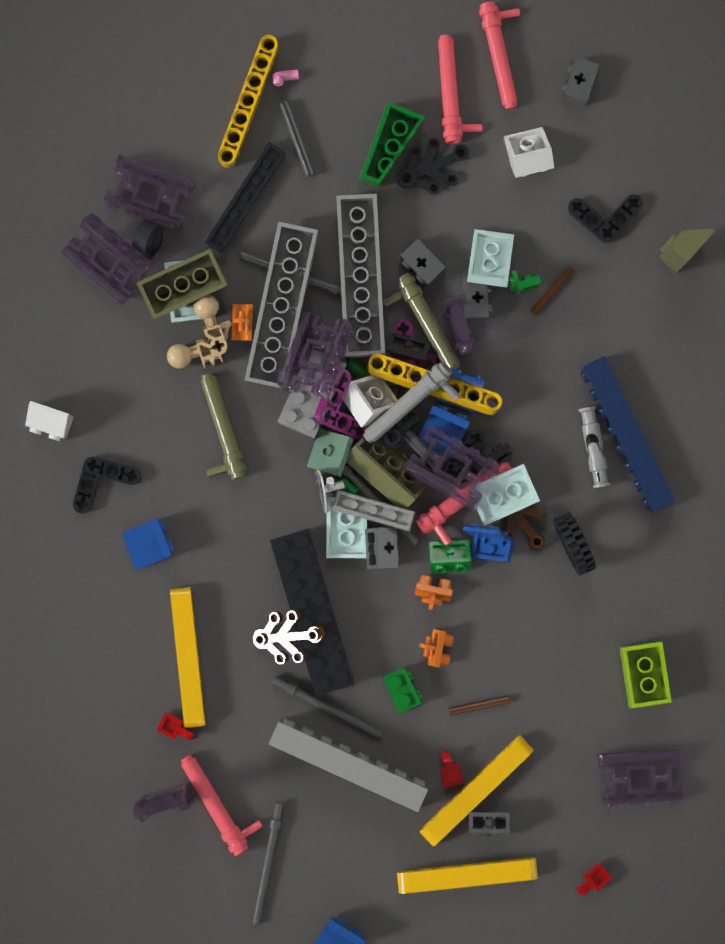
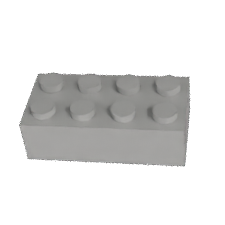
(301, 406)

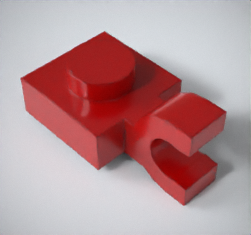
(172, 726)
(451, 773)
(595, 878)

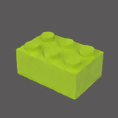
(645, 674)

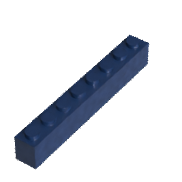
(627, 434)

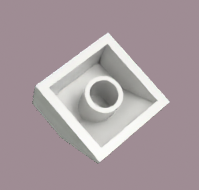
(529, 152)
(368, 399)
(48, 420)

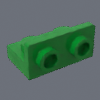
(527, 283)
(451, 557)
(402, 690)

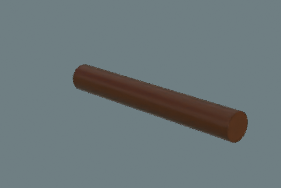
(552, 290)
(479, 705)

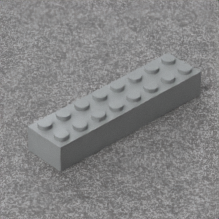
(361, 273)
(281, 302)
(348, 765)

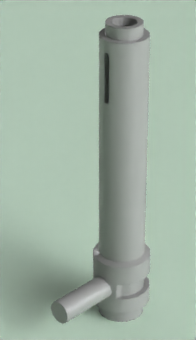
(430, 382)

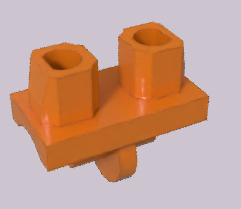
(242, 322)
(432, 594)
(434, 648)

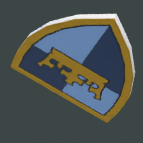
(328, 487)

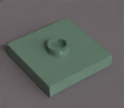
(330, 452)

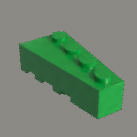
(389, 140)

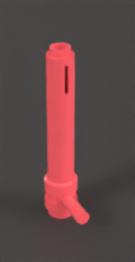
(492, 25)
(452, 121)
(438, 514)
(230, 832)

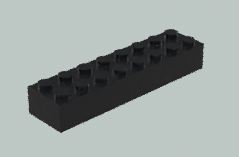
(308, 594)

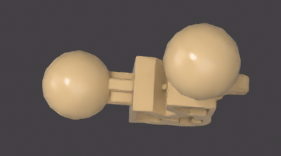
(180, 355)

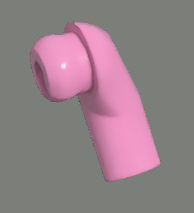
(279, 77)

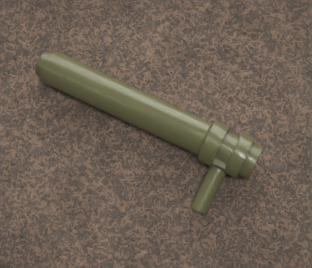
(413, 295)
(232, 455)

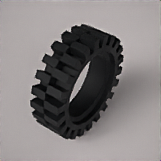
(574, 543)

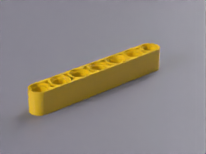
(251, 92)
(463, 388)
(187, 657)
(476, 790)
(467, 875)

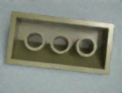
(683, 246)
(181, 284)
(385, 471)

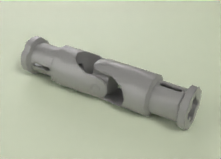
(597, 460)

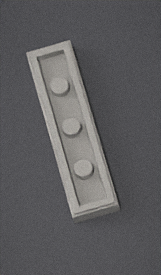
(373, 510)

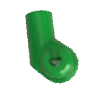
(356, 369)
(348, 486)

